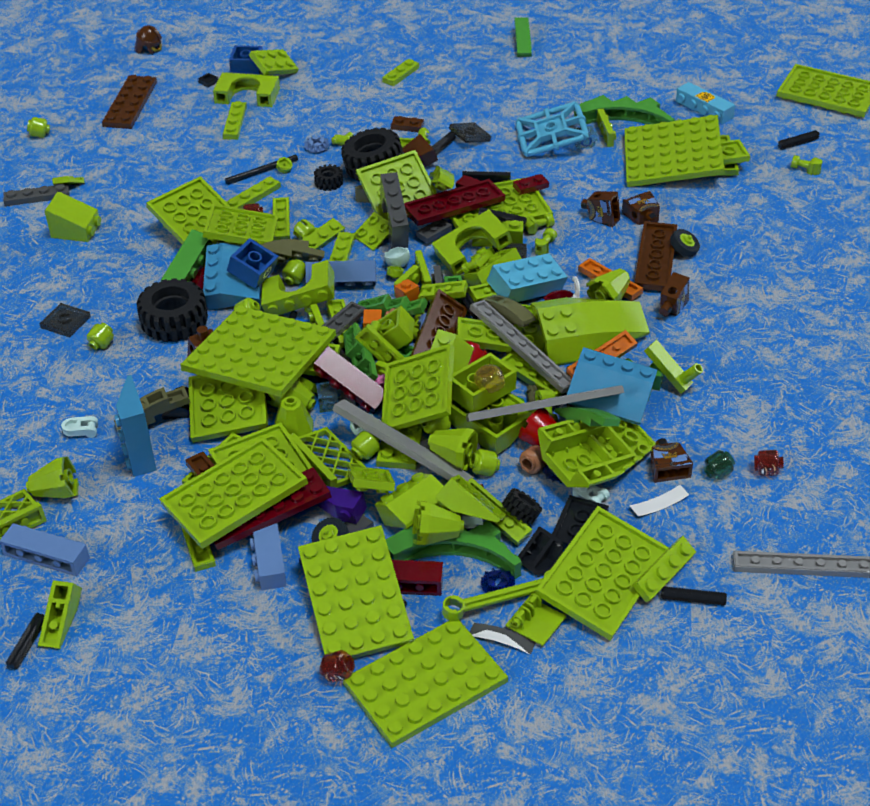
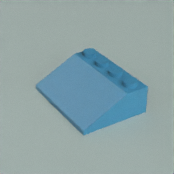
(219, 285)
(601, 371)
(134, 431)

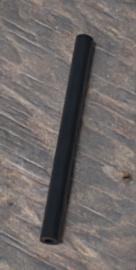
(249, 173)

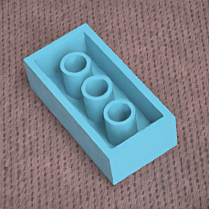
(527, 277)

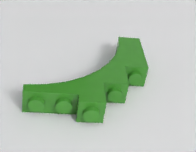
(644, 111)
(478, 543)

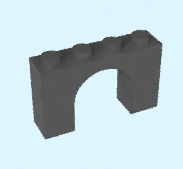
(393, 204)

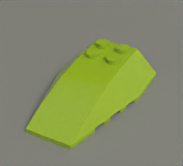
(585, 323)
(592, 454)

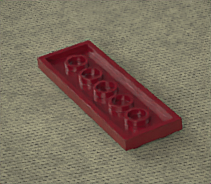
(453, 202)
(304, 498)

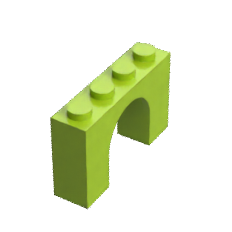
(231, 83)
(483, 226)
(317, 290)

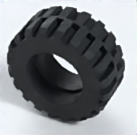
(369, 148)
(172, 310)

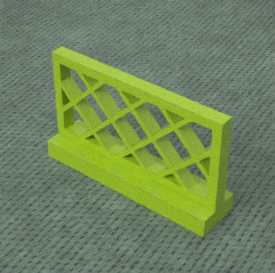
(327, 473)
(28, 514)

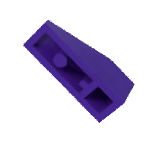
(345, 504)

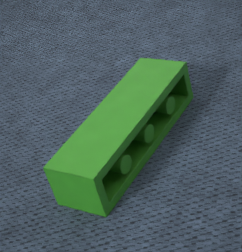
(188, 258)

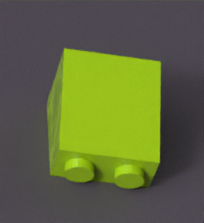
(71, 218)

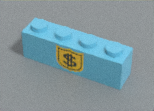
(705, 102)

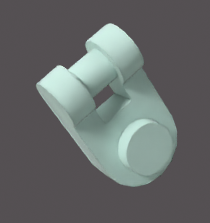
(80, 426)
(591, 493)

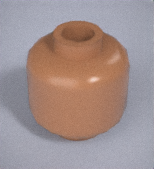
(531, 460)

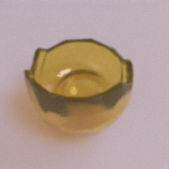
(489, 377)

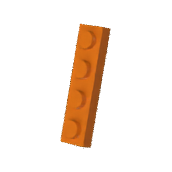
(594, 269)
(615, 347)

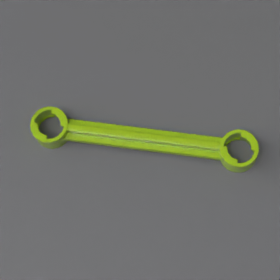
(487, 599)

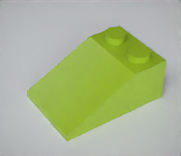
(397, 327)
(465, 499)

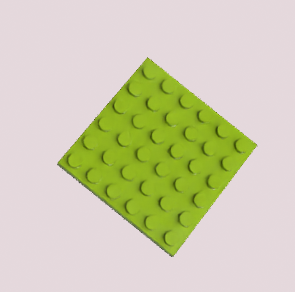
(673, 151)
(259, 351)

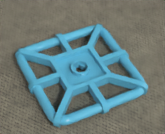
(551, 128)

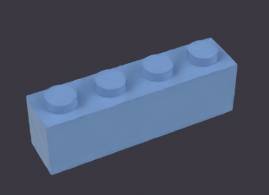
(349, 272)
(44, 549)
(268, 558)

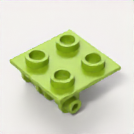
(373, 231)
(536, 620)

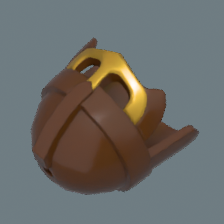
(148, 37)

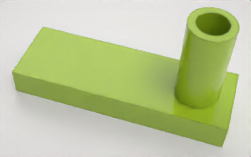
(377, 344)
(674, 373)

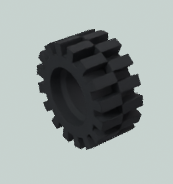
(328, 177)
(522, 506)

